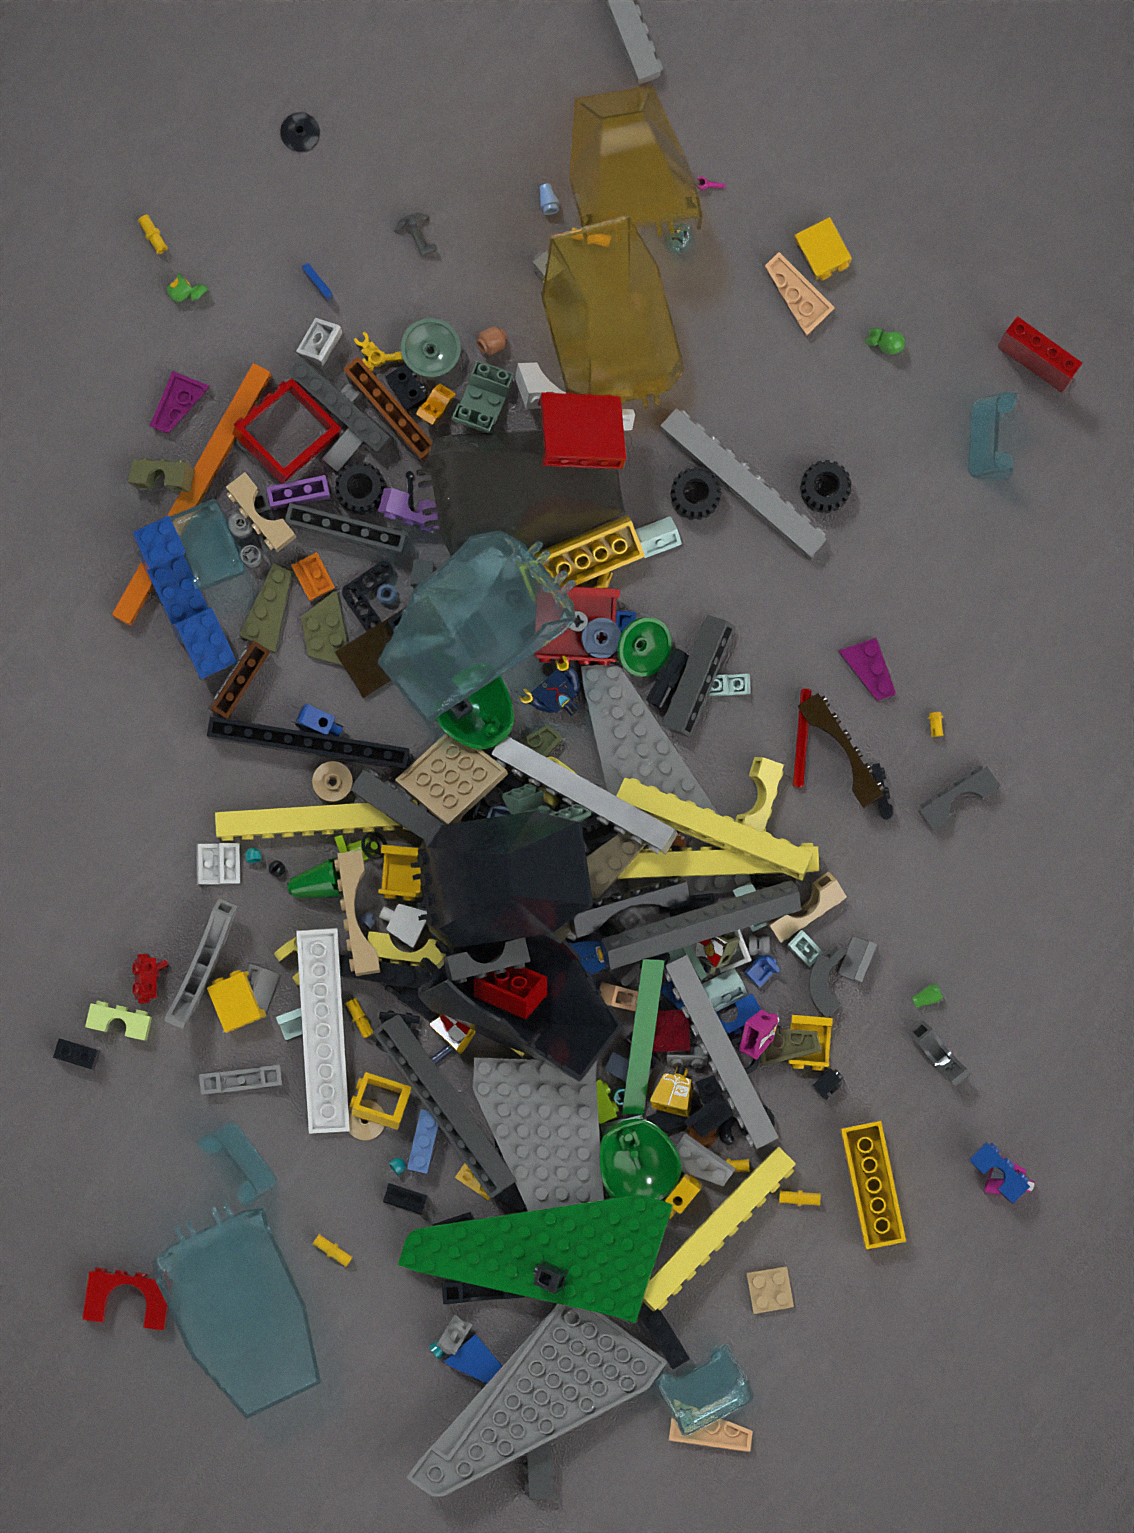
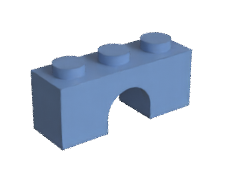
(423, 1143)

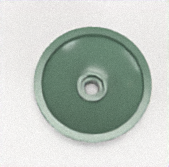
(435, 335)

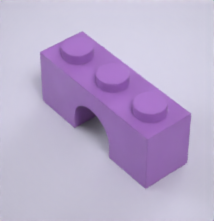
(395, 505)

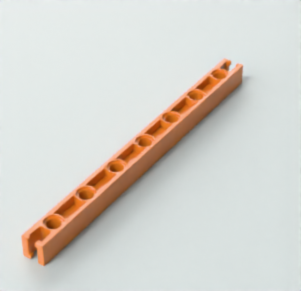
(204, 475)

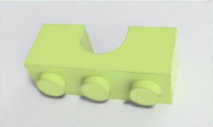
(136, 1023)

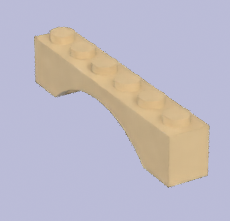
(364, 954)

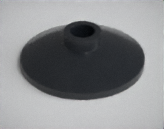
(300, 141)

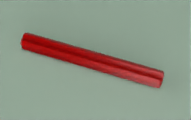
(801, 743)

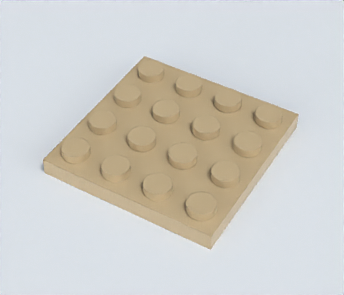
(451, 778)

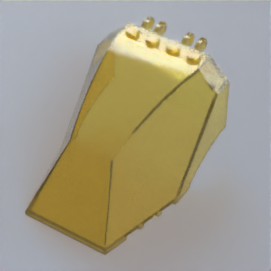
(629, 162)
(609, 313)

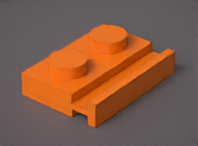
(313, 576)

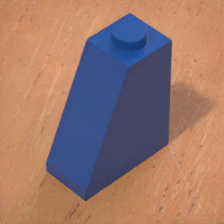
(475, 1360)

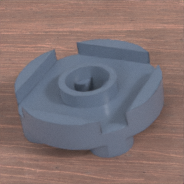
(593, 629)

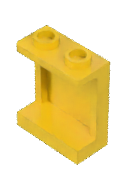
(823, 249)
(398, 873)
(235, 1001)
(823, 1027)

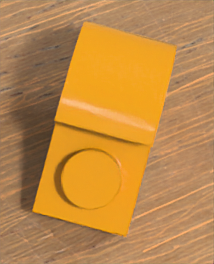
(436, 404)

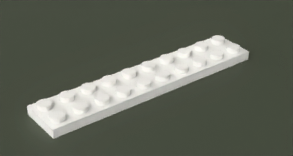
(323, 1030)

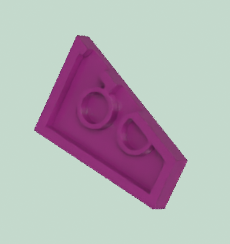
(177, 400)
(870, 667)

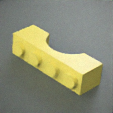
(766, 777)
(386, 950)

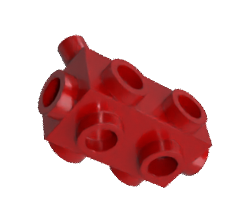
(146, 975)

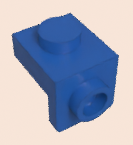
(761, 970)

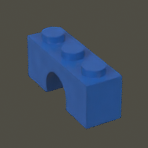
(746, 1009)
(1014, 1184)

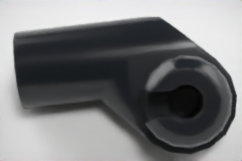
(725, 1131)

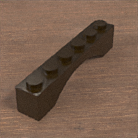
(818, 715)

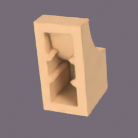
(619, 996)

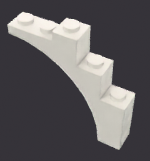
(533, 382)

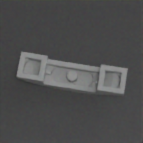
(240, 1080)

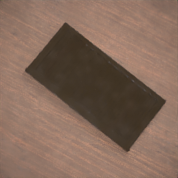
(362, 657)

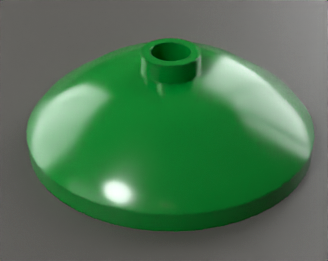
(653, 646)

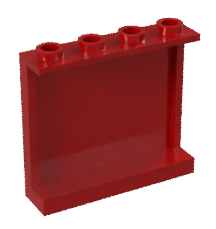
(1039, 354)
(582, 430)
(594, 604)

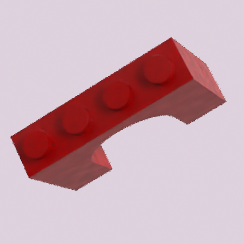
(101, 1285)

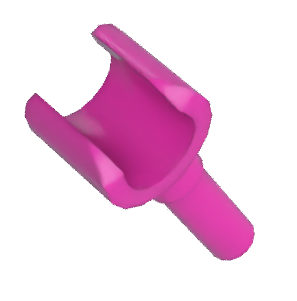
(709, 184)

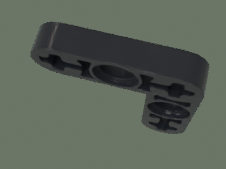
(361, 591)

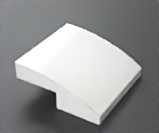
(218, 863)

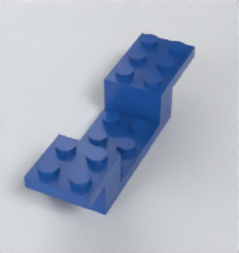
(183, 604)

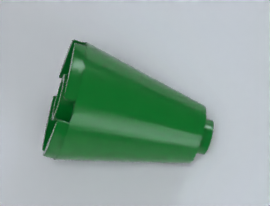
(316, 882)

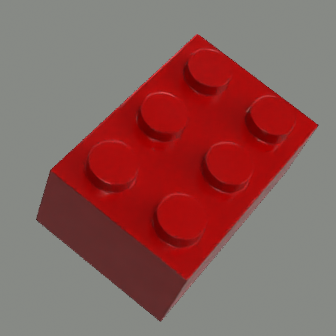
(514, 990)

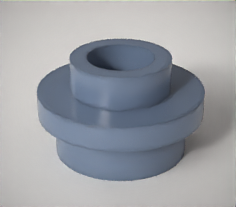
(387, 587)

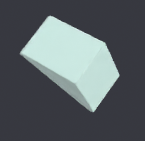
(805, 948)

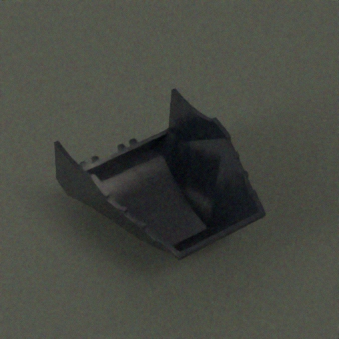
(503, 878)
(563, 1031)

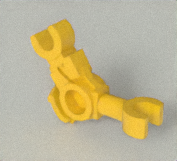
(375, 356)

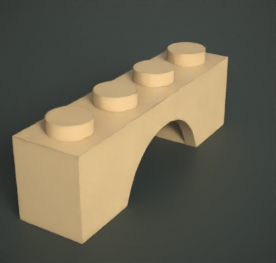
(244, 493)
(824, 895)

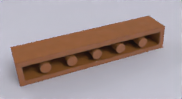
(388, 408)

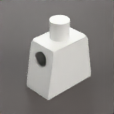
(404, 923)

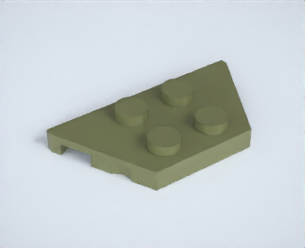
(324, 629)

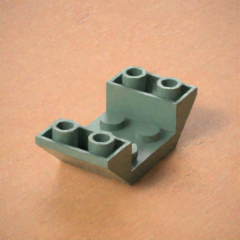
(483, 397)
(530, 798)

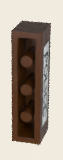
(239, 679)

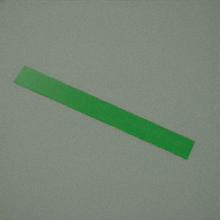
(643, 1036)

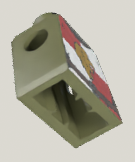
(717, 951)

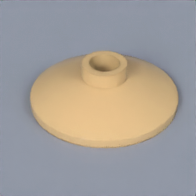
(329, 771)
(365, 1131)

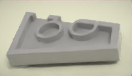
(702, 1162)

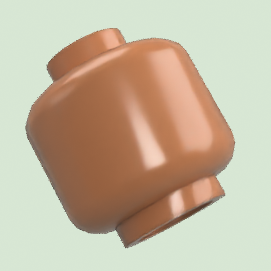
(491, 340)

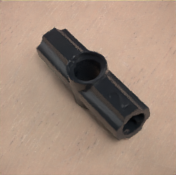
(667, 677)

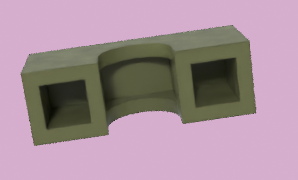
(146, 472)

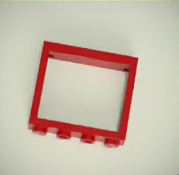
(253, 446)

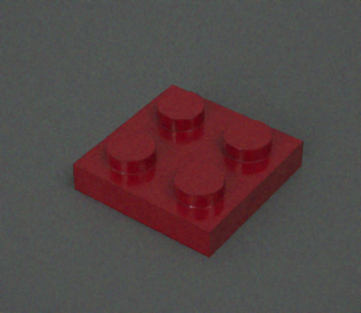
(671, 1032)

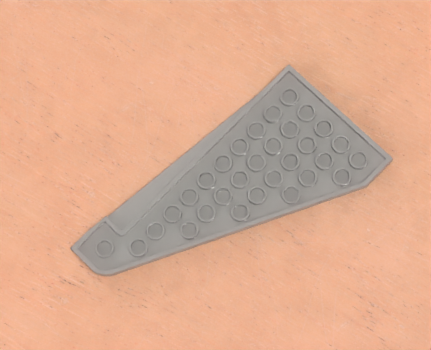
(635, 726)
(543, 1129)
(553, 1383)

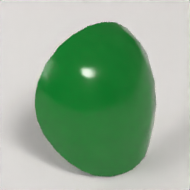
(489, 720)
(638, 1160)

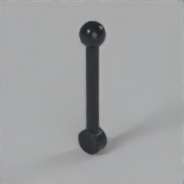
(409, 475)

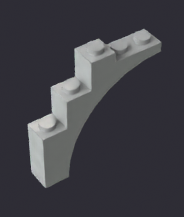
(202, 964)

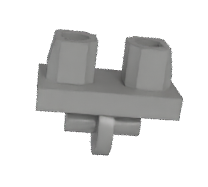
(454, 1335)

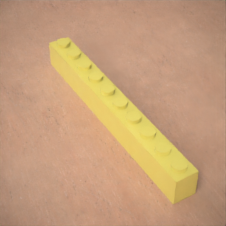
(302, 820)
(717, 830)
(700, 863)
(716, 1227)

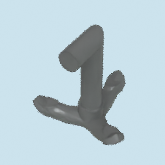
(412, 224)

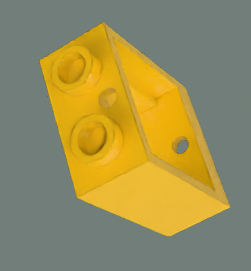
(376, 1116)

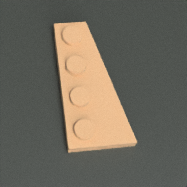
(800, 295)
(717, 1434)

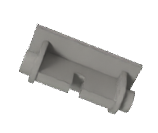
(694, 1058)

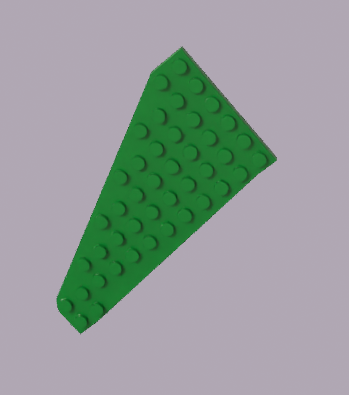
(602, 1243)

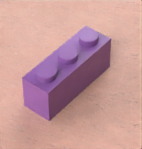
(298, 492)

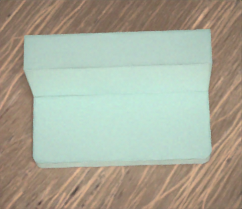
(658, 536)
(725, 989)
(291, 1023)

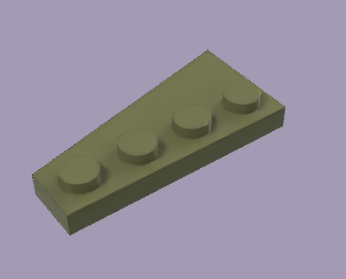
(268, 610)

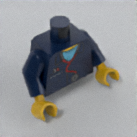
(556, 691)

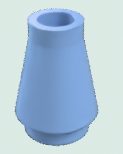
(548, 200)

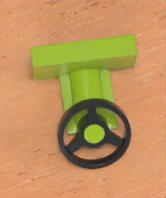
(368, 847)

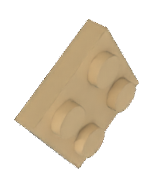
(770, 1290)

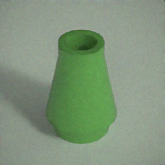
(927, 996)

